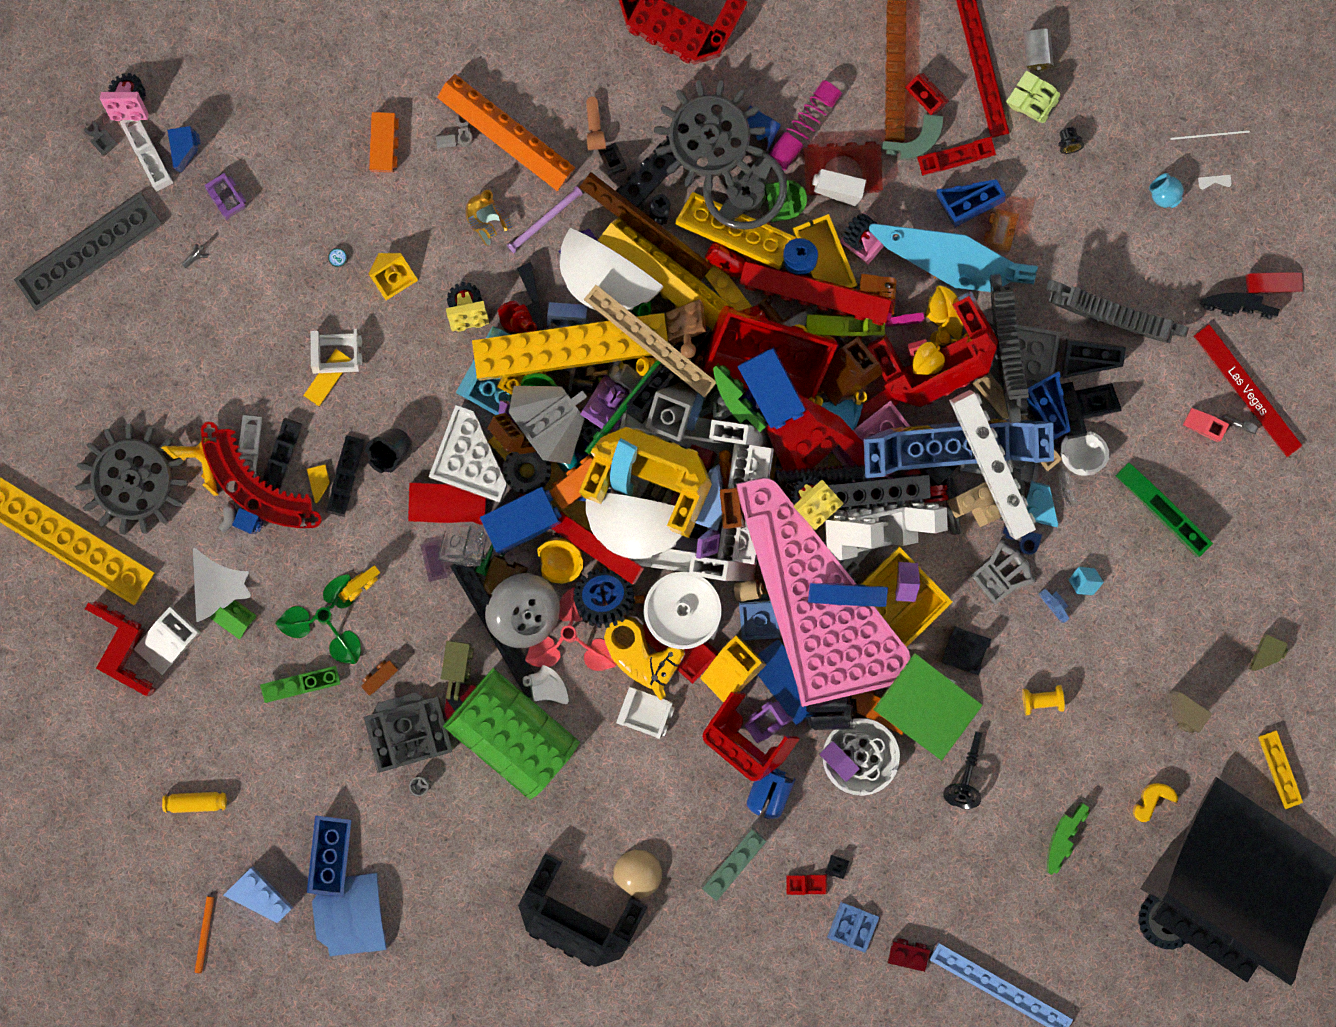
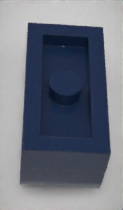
(1034, 537)

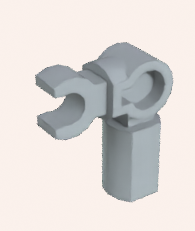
(463, 138)

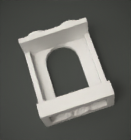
(353, 340)

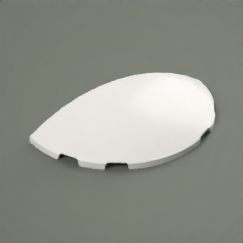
(590, 263)
(632, 525)

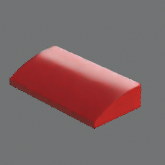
(444, 504)
(695, 659)

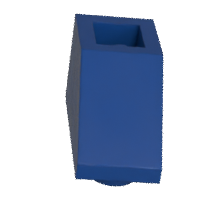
(247, 521)

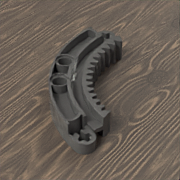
(1102, 311)
(1008, 349)

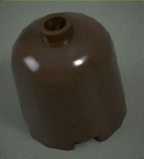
(499, 571)

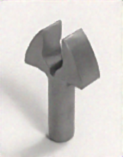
(1245, 425)

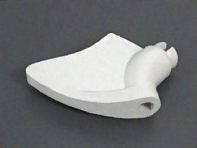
(546, 686)

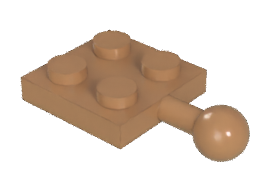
(684, 324)

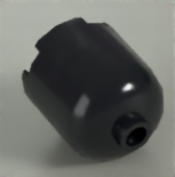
(389, 450)

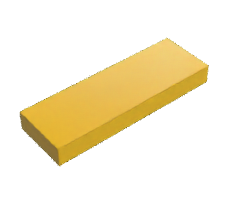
(325, 381)

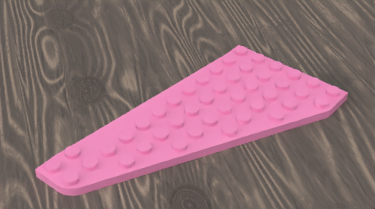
(829, 646)

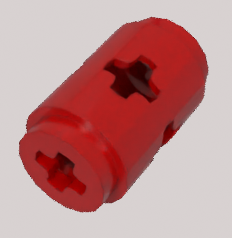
(721, 254)

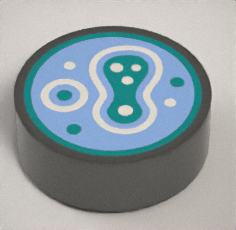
(337, 257)

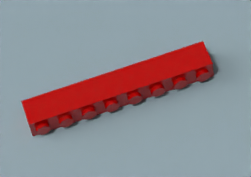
(818, 292)

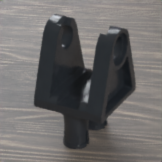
(578, 382)

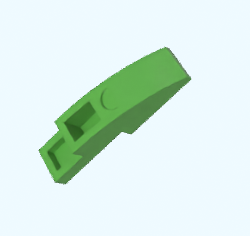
(731, 393)
(300, 684)
(1059, 844)

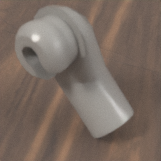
(229, 515)

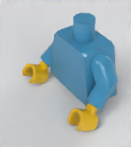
(847, 409)

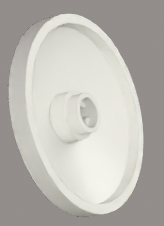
(682, 610)

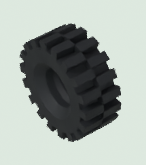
(524, 485)

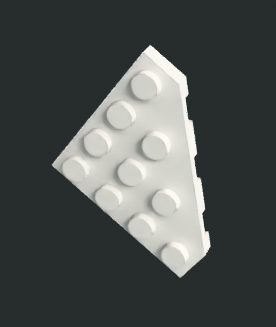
(467, 458)

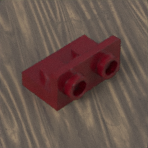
(909, 955)

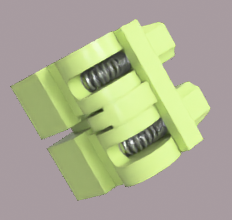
(1034, 98)

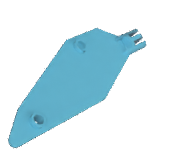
(952, 257)

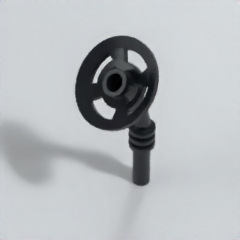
(964, 788)

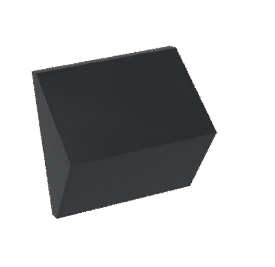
(1098, 401)

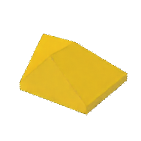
(391, 274)

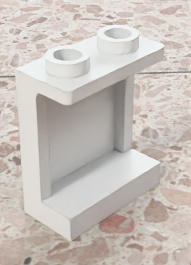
(645, 713)

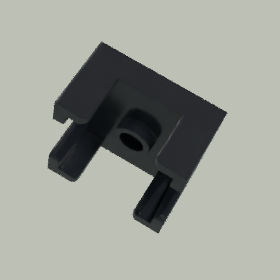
(965, 650)

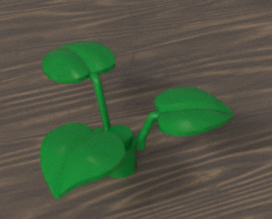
(296, 623)

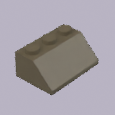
(1188, 714)

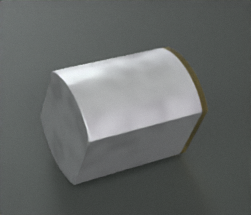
(1038, 50)

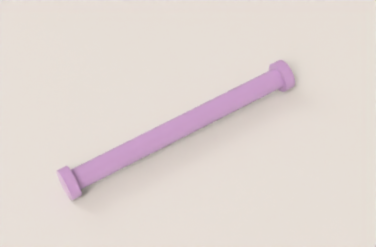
(546, 218)

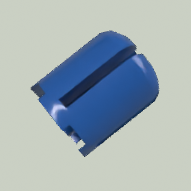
(778, 797)

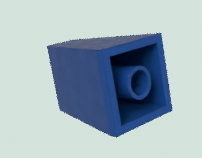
(772, 388)
(521, 520)

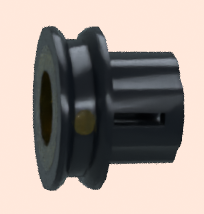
(1070, 141)

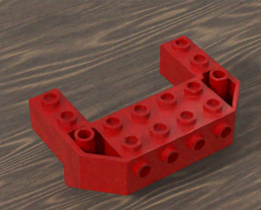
(679, 31)
(963, 359)

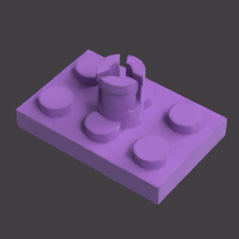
(604, 402)

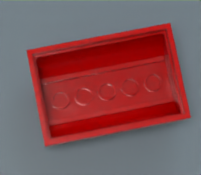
(744, 336)

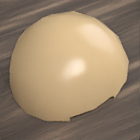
(638, 873)

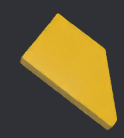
(319, 481)

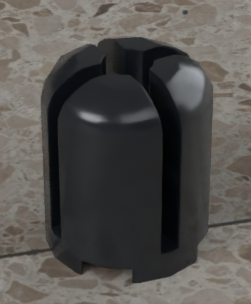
(832, 714)

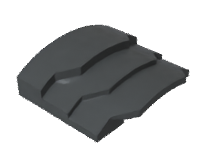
(406, 731)

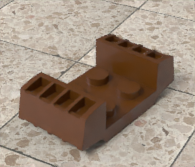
(509, 435)

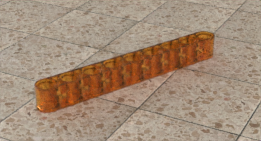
(895, 71)

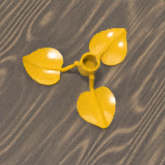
(927, 357)

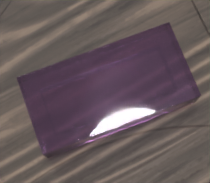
(435, 568)

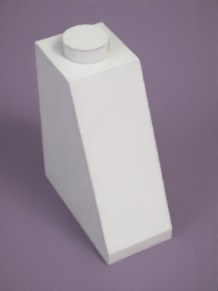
(839, 186)

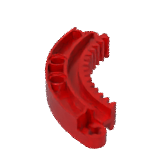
(228, 467)

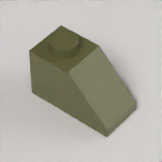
(1268, 652)

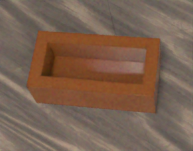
(731, 509)
(375, 681)

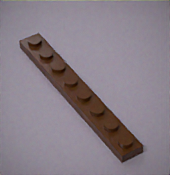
(645, 226)

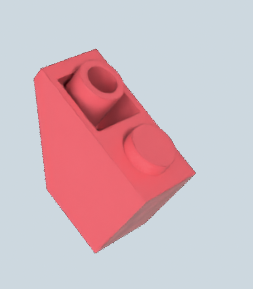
(1206, 425)

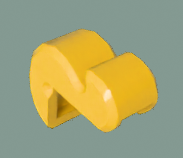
(1149, 798)

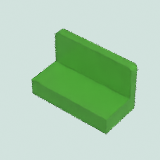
(234, 618)

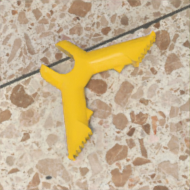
(195, 452)

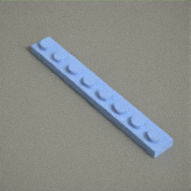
(999, 988)

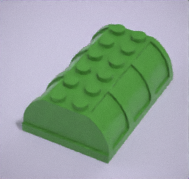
(512, 734)

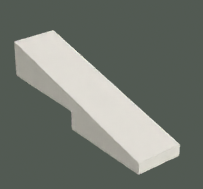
(147, 154)
(250, 442)

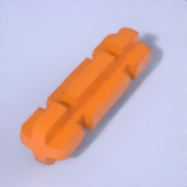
(725, 465)

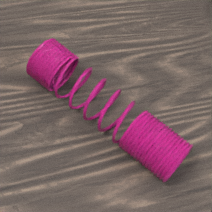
(788, 146)

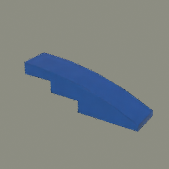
(847, 594)

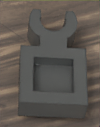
(102, 140)

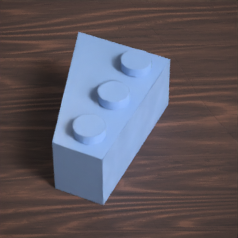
(259, 895)

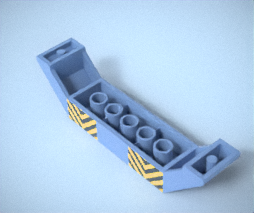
(947, 445)

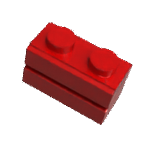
(927, 94)

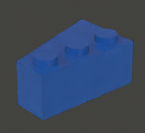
(970, 201)
(1048, 404)

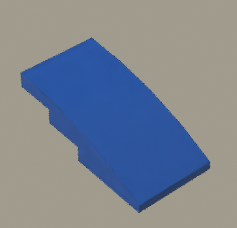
(781, 682)

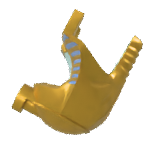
(480, 211)

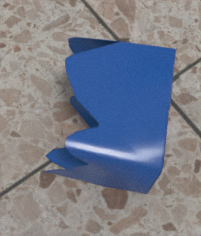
(762, 120)

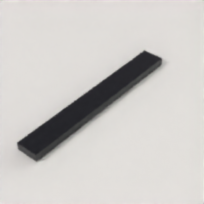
(479, 599)

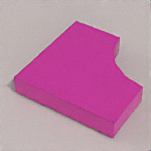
(905, 319)

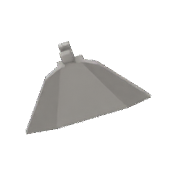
(548, 420)

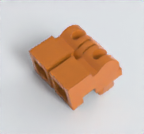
(879, 285)

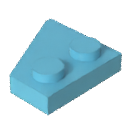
(1041, 504)

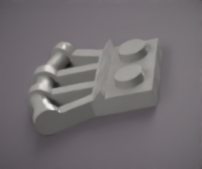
(991, 579)

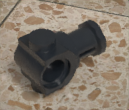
(660, 209)

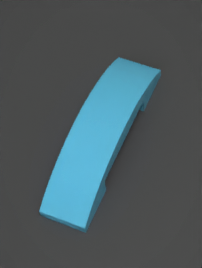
(621, 468)

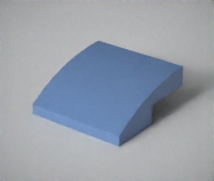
(853, 927)

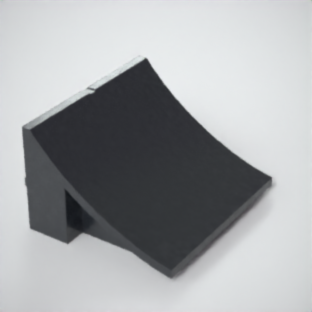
(1242, 886)

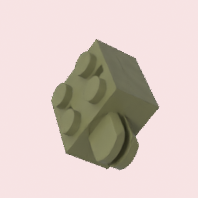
(456, 665)

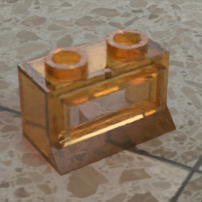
(1001, 231)

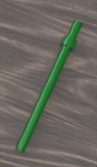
(620, 411)

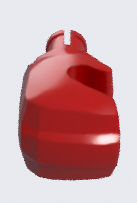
(516, 318)

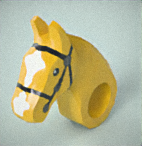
(638, 663)

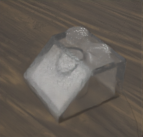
(463, 543)

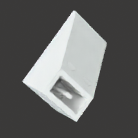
(167, 640)

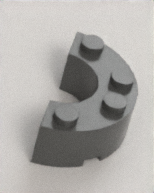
(624, 373)

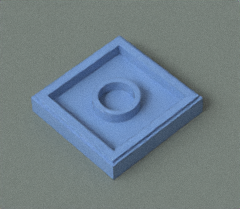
(758, 620)

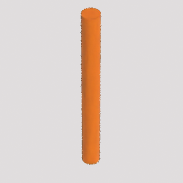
(204, 934)

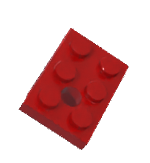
(120, 648)

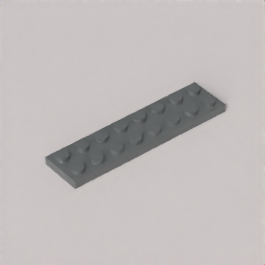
(88, 252)

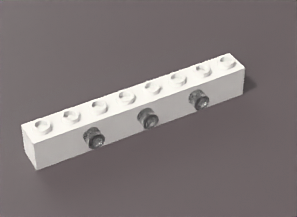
(992, 464)

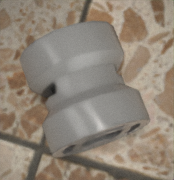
(419, 786)

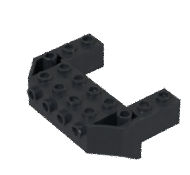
(570, 929)

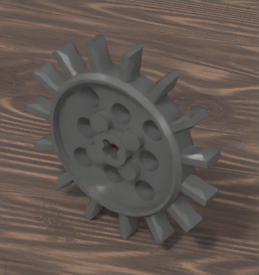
(721, 139)
(100, 477)

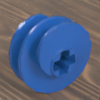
(800, 256)

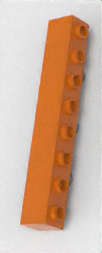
(506, 132)

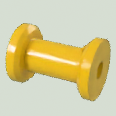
(1043, 700)

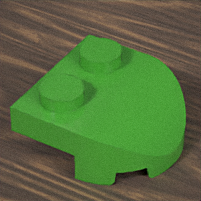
(794, 202)

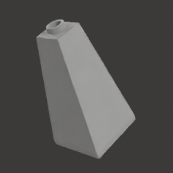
(671, 410)

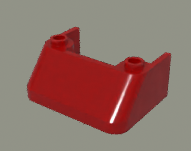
(737, 750)

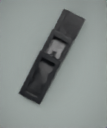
(282, 453)
(345, 476)

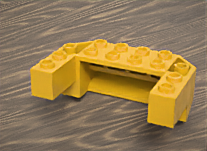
(656, 462)

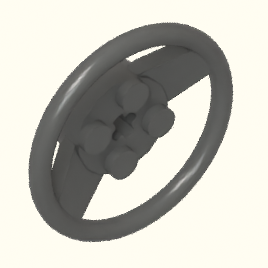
(755, 183)

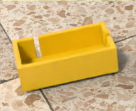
(831, 259)

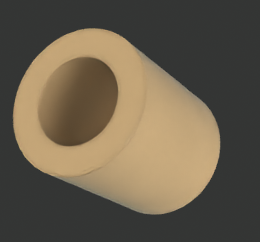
(748, 590)

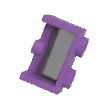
(225, 196)
(767, 722)

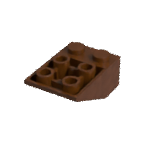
(849, 371)

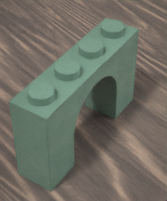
(739, 858)

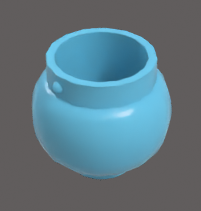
(1166, 191)

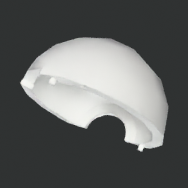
(1085, 454)

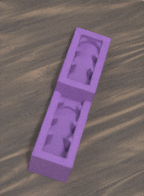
(708, 543)

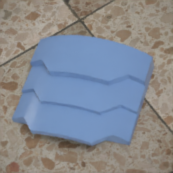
(351, 921)

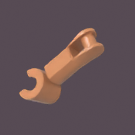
(595, 139)

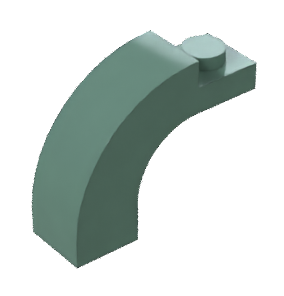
(929, 134)

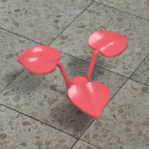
(546, 654)

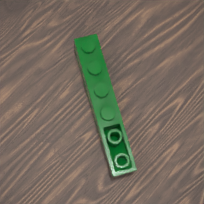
(1164, 510)

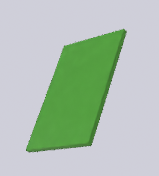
(927, 707)

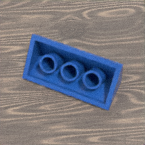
(329, 856)

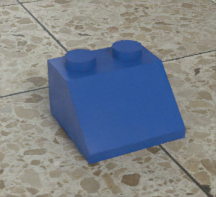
(183, 146)

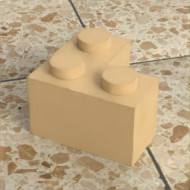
(977, 500)

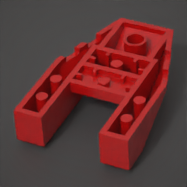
(812, 437)

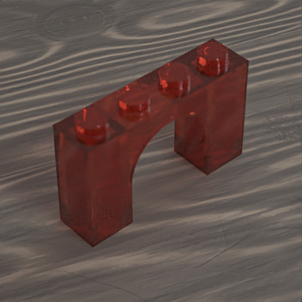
(867, 156)

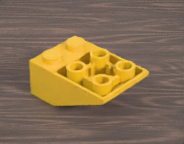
(732, 668)

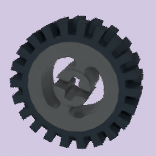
(1153, 931)

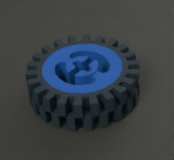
(590, 603)

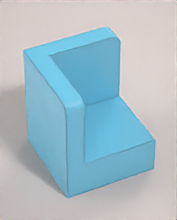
(1086, 581)

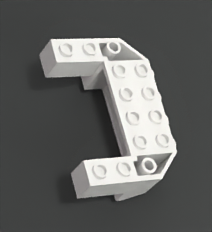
(881, 526)

